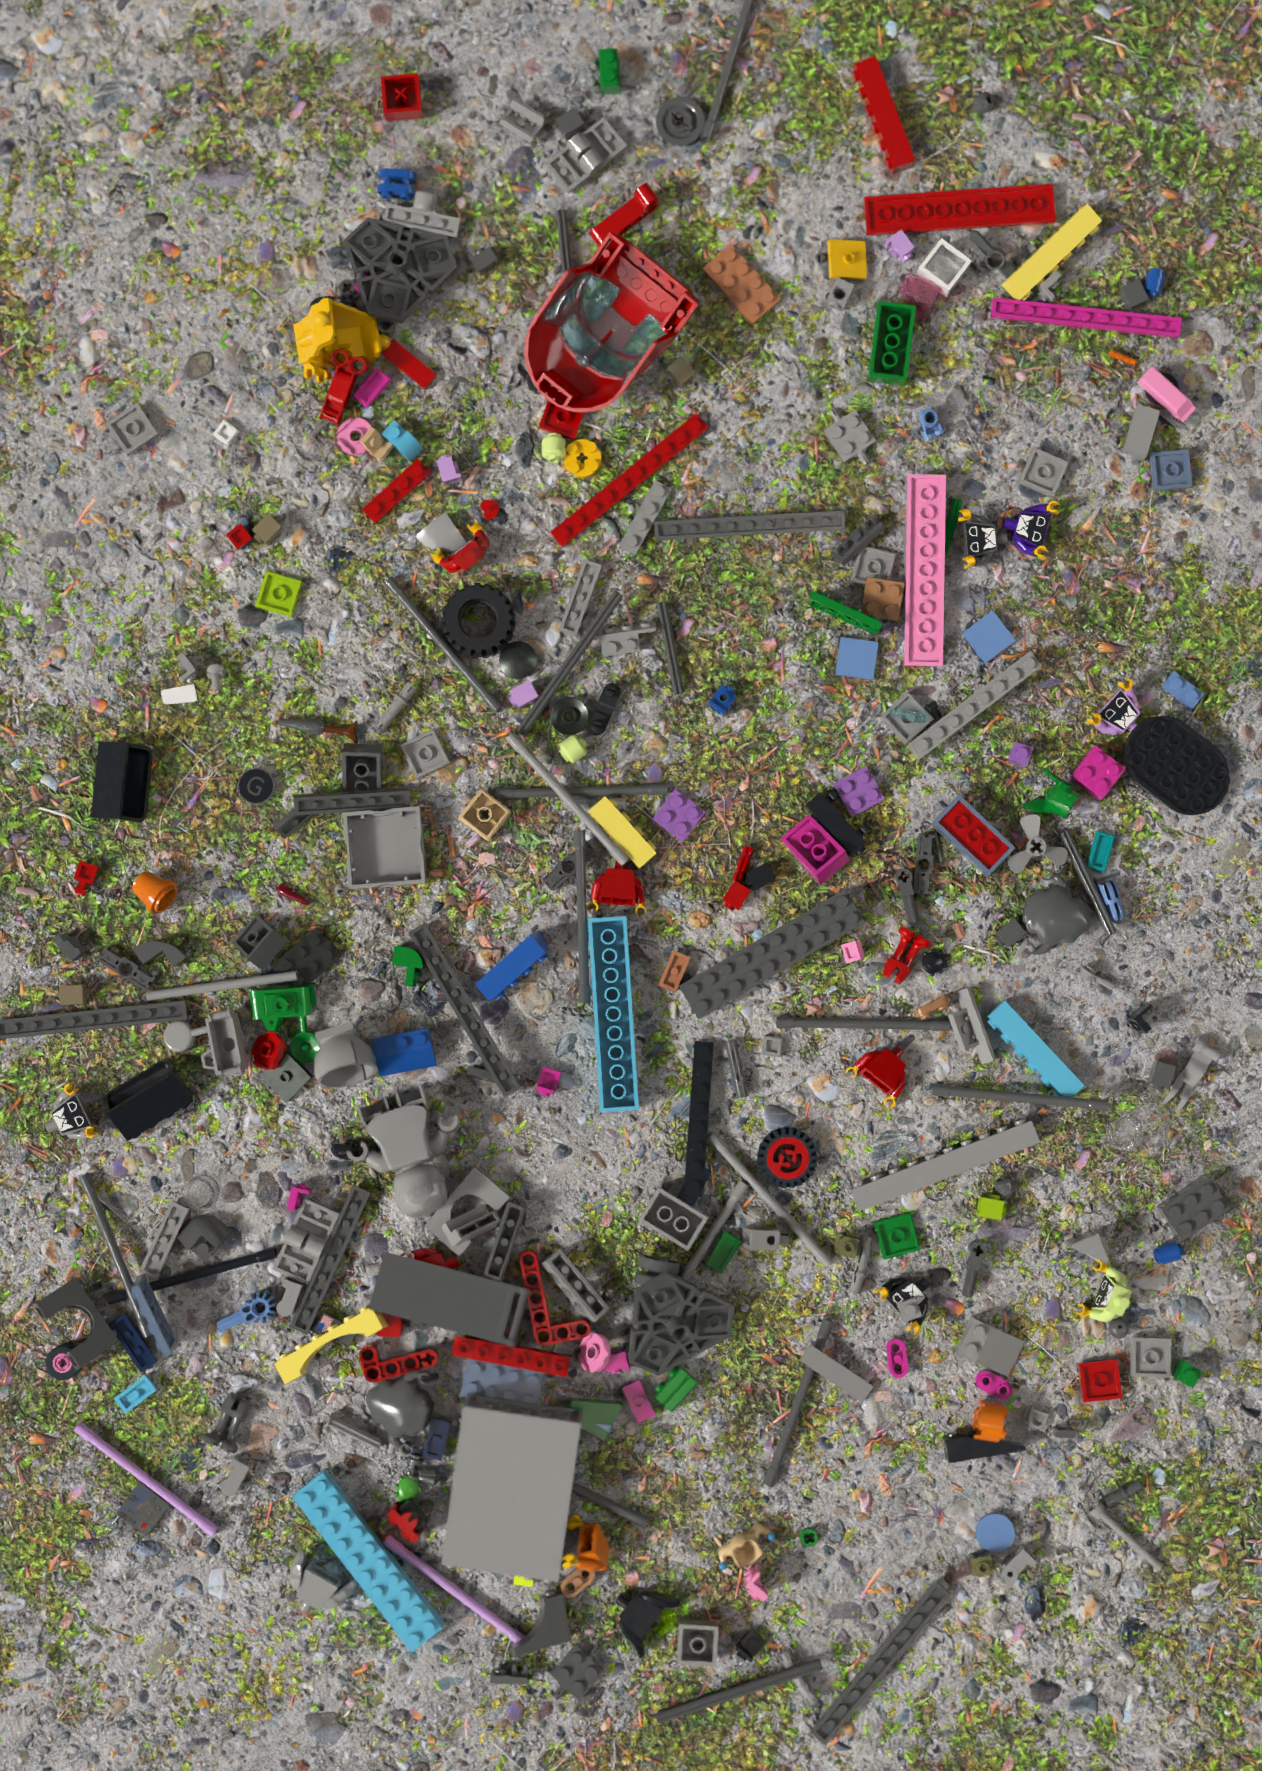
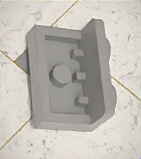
(523, 120)

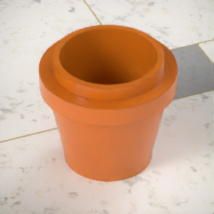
(155, 891)

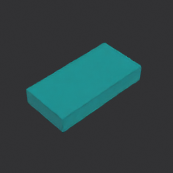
(1100, 851)

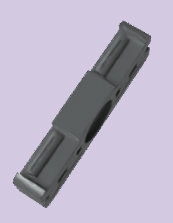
(923, 851)
(560, 875)
(137, 976)

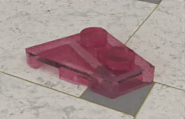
(921, 294)

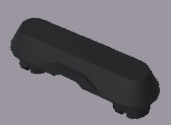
(604, 709)

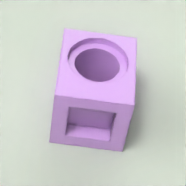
(523, 695)

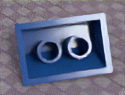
(404, 1052)

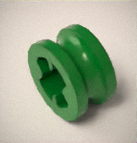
(809, 1543)

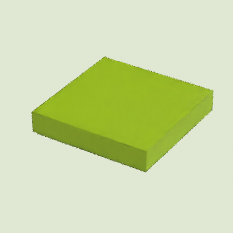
(279, 594)

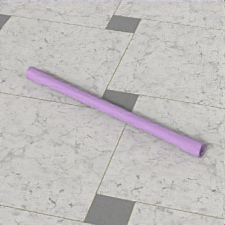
(89, 1435)
(398, 1548)

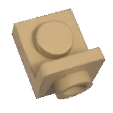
(376, 444)

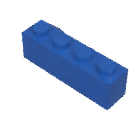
(515, 964)

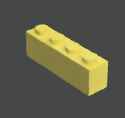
(622, 832)

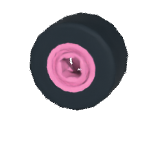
(54, 1360)

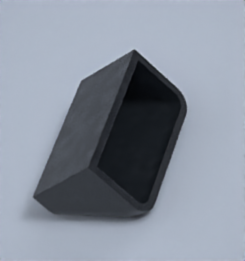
(121, 781)
(147, 1099)

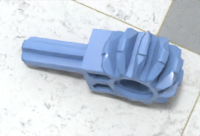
(250, 1312)

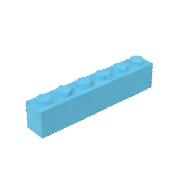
(1034, 1050)

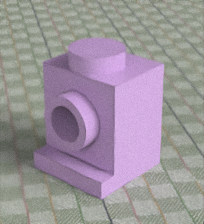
(900, 246)
(448, 470)

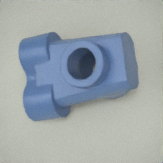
(932, 427)

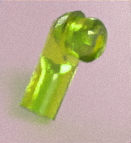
(669, 1622)

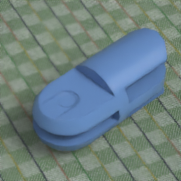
(1112, 900)

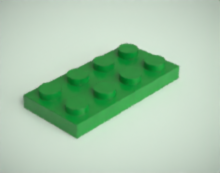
(849, 615)

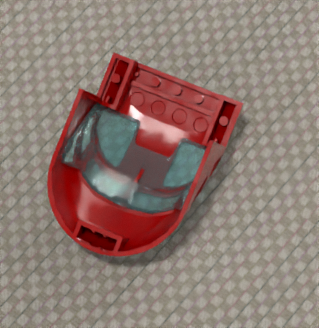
(604, 326)

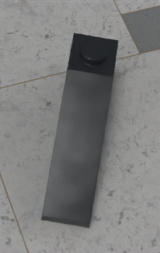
(964, 1447)

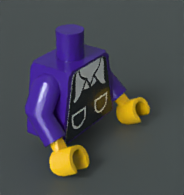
(1031, 528)

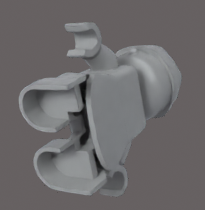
(405, 1148)

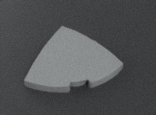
(441, 534)

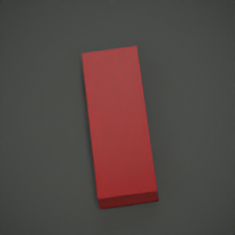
(409, 364)

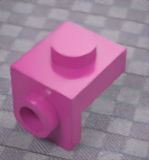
(548, 1081)

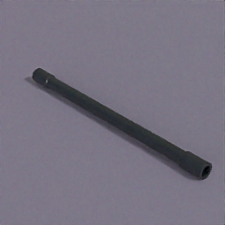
(260, 1256)

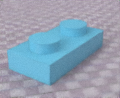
(135, 1393)

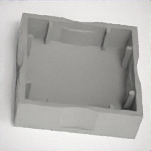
(385, 848)

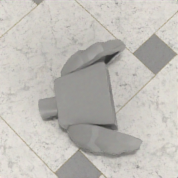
(317, 1586)

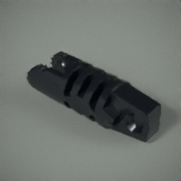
(340, 1149)

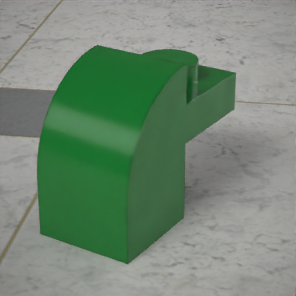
(411, 959)

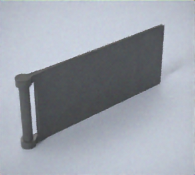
(447, 1298)

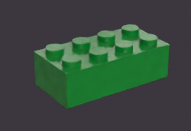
(891, 343)

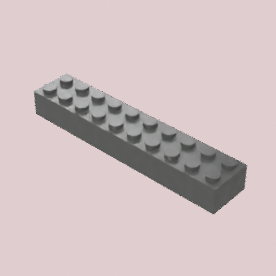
(771, 954)

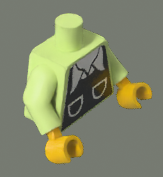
(1111, 1296)

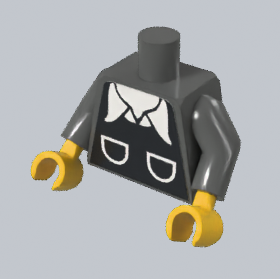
(979, 539)

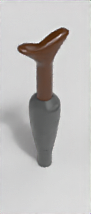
(318, 727)

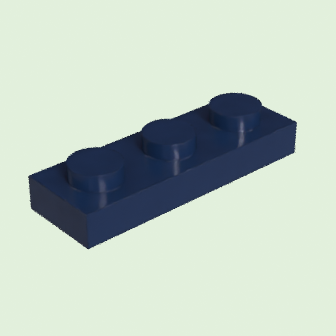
(133, 1342)

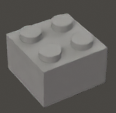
(697, 1642)

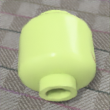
(553, 447)
(573, 748)

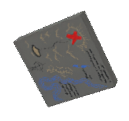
(143, 1508)

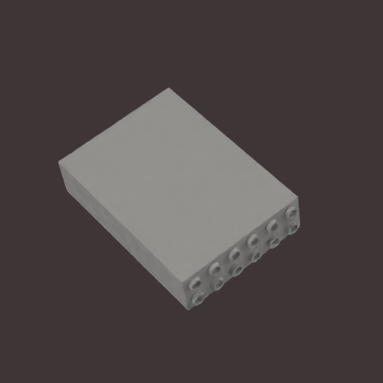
(511, 1488)

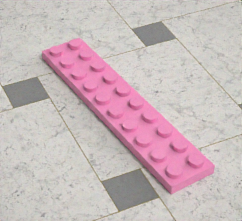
(925, 570)

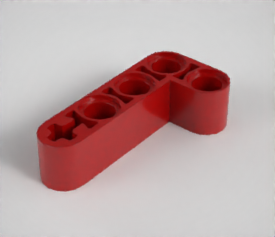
(628, 215)
(400, 1361)

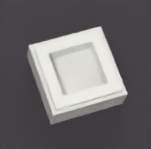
(226, 433)

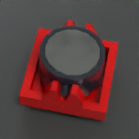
(408, 1518)

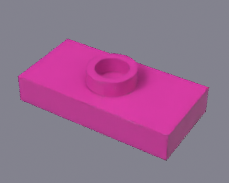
(372, 388)
(638, 1401)

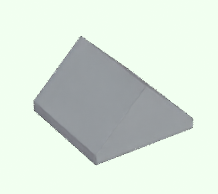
(1089, 1244)

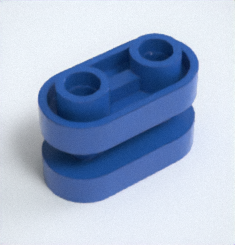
(388, 190)

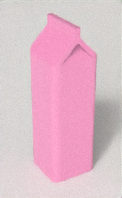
(1166, 394)

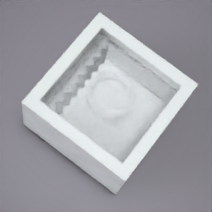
(944, 267)

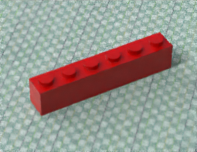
(883, 115)

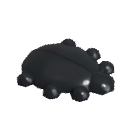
(934, 962)

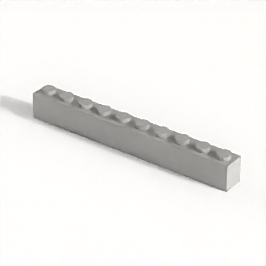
(944, 1165)

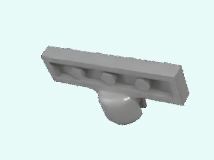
(423, 216)

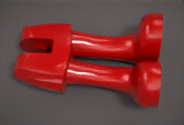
(904, 966)

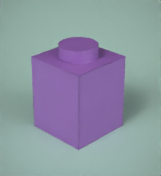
(1019, 754)

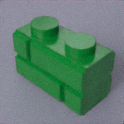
(609, 71)
(675, 1388)

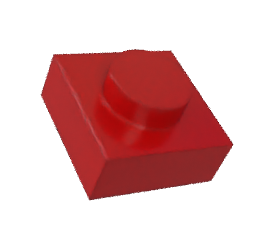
(239, 537)

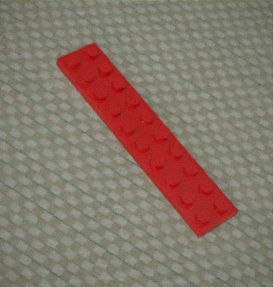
(959, 209)

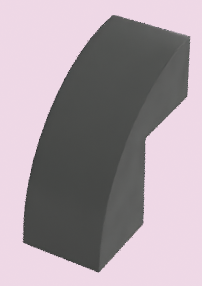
(150, 950)

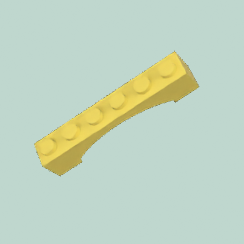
(294, 1365)

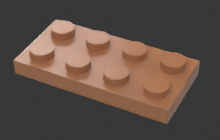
(741, 284)

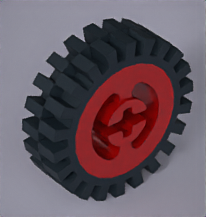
(802, 1145)

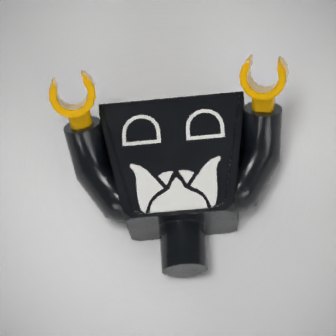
(903, 1288)

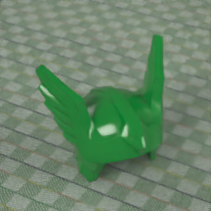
(1058, 798)

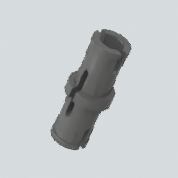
(1123, 1493)

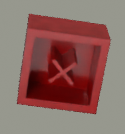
(401, 97)

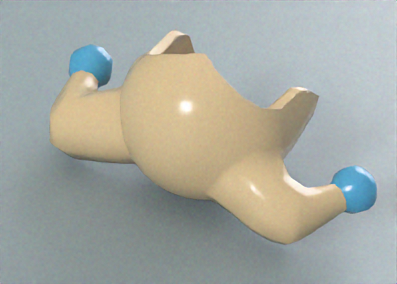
(744, 1547)

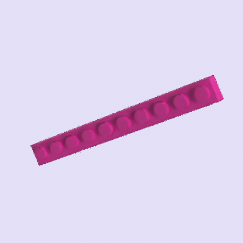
(1086, 318)

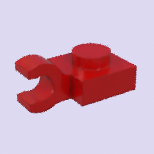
(85, 874)

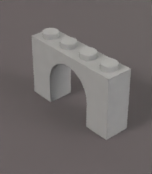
(474, 1183)

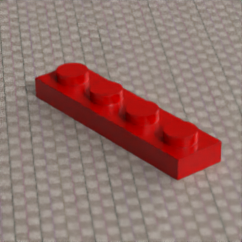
(396, 491)

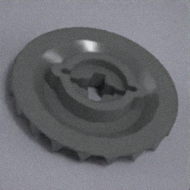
(677, 109)

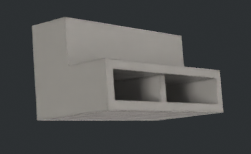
(1140, 432)
(470, 1225)

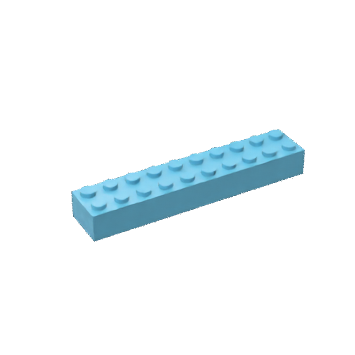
(613, 1014)
(368, 1560)

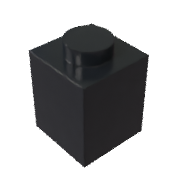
(759, 877)

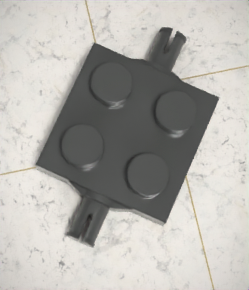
(577, 1671)

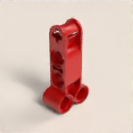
(342, 385)

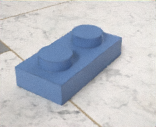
(1182, 690)

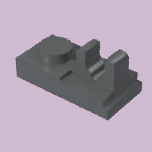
(501, 1676)

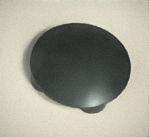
(518, 660)

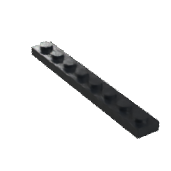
(698, 1119)

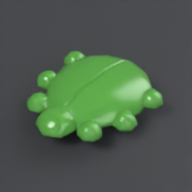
(407, 1489)

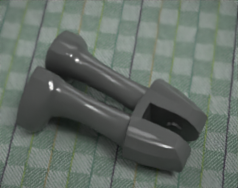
(214, 1438)

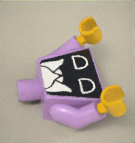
(1118, 712)

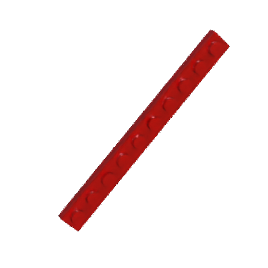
(629, 480)

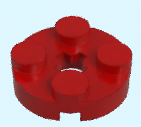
(270, 1059)

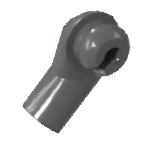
(822, 259)

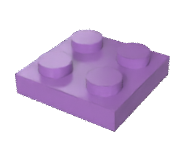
(858, 791)
(678, 815)

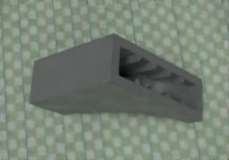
(549, 1628)

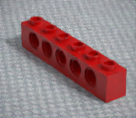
(518, 1357)

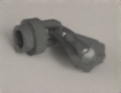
(429, 1477)

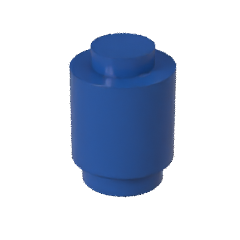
(1154, 282)
(1168, 1252)

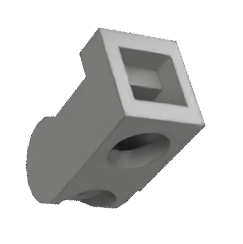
(290, 1298)
(236, 1477)
(1016, 1563)

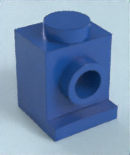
(720, 706)

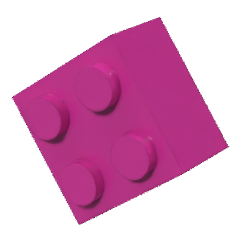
(1096, 773)

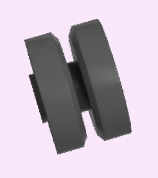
(655, 1265)

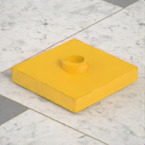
(847, 259)

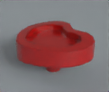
(490, 509)

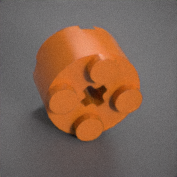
(989, 1421)

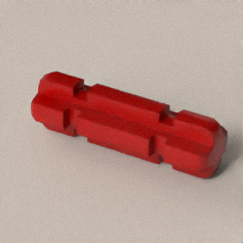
(743, 864)

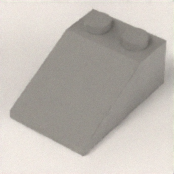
(989, 1346)

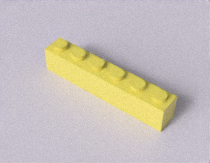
(1055, 249)

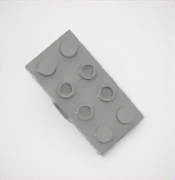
(585, 155)
(306, 1241)

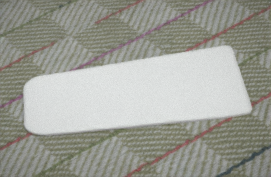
(179, 694)

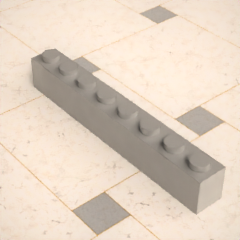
(974, 705)

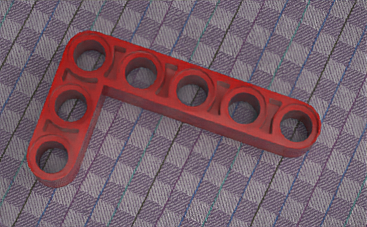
(534, 1307)

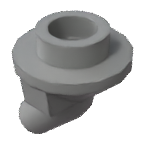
(216, 672)

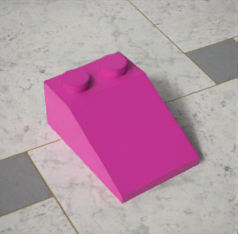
(815, 849)

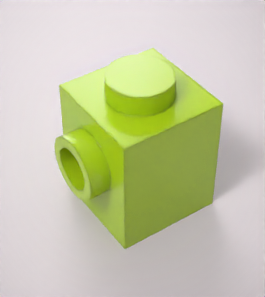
(991, 1207)

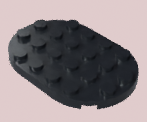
(1176, 765)

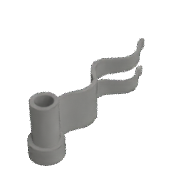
(1193, 1071)

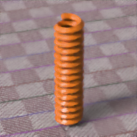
(1122, 357)

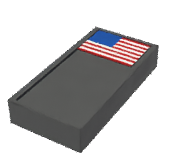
(327, 1321)

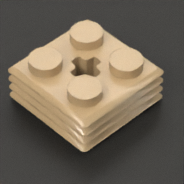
(482, 802)

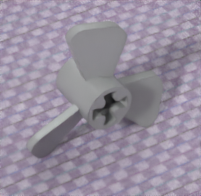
(1031, 827)

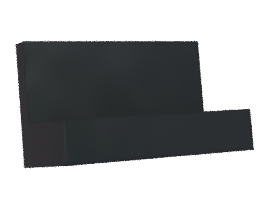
(1137, 1021)

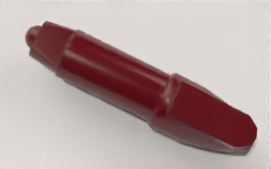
(288, 893)

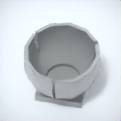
(342, 1057)

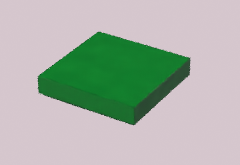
(896, 1235)

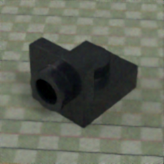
(749, 1645)

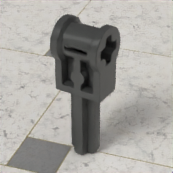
(906, 894)
(973, 1266)

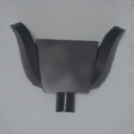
(640, 1614)

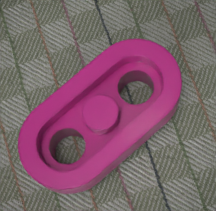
(897, 1357)
(994, 1384)

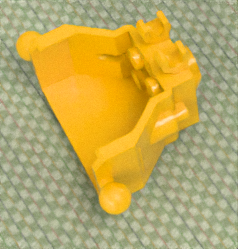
(335, 327)

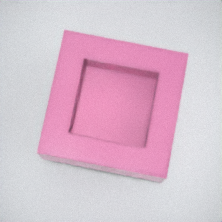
(853, 951)

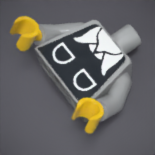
(71, 1115)

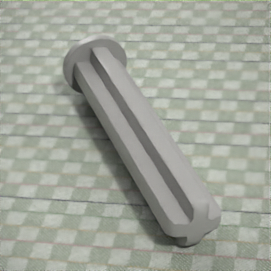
(353, 1432)

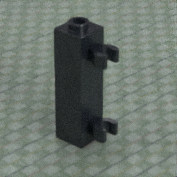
(836, 825)

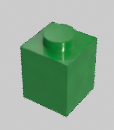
(1186, 1373)

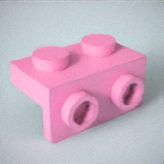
(755, 1587)

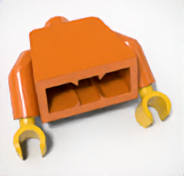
(592, 1547)

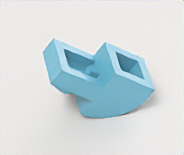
(402, 441)

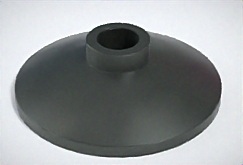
(566, 706)

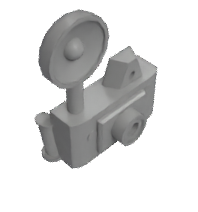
(224, 1038)

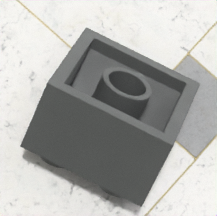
(259, 942)

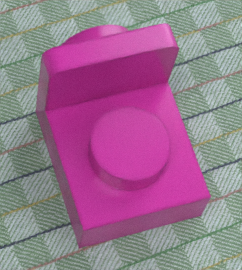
(294, 1198)

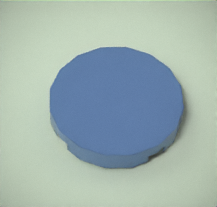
(995, 1532)

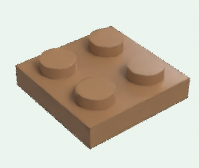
(882, 598)

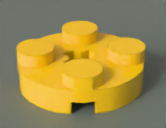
(575, 466)

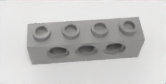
(575, 1286)

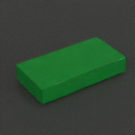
(723, 1252)

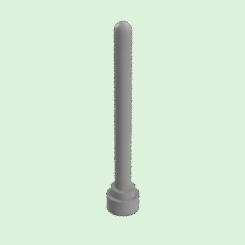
(1097, 1510)

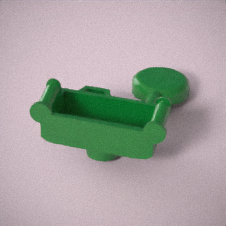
(287, 1001)

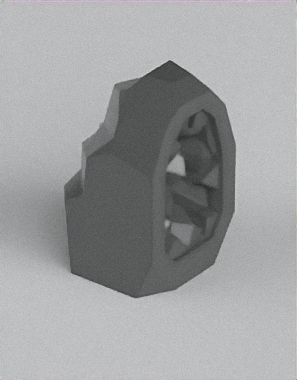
(70, 946)

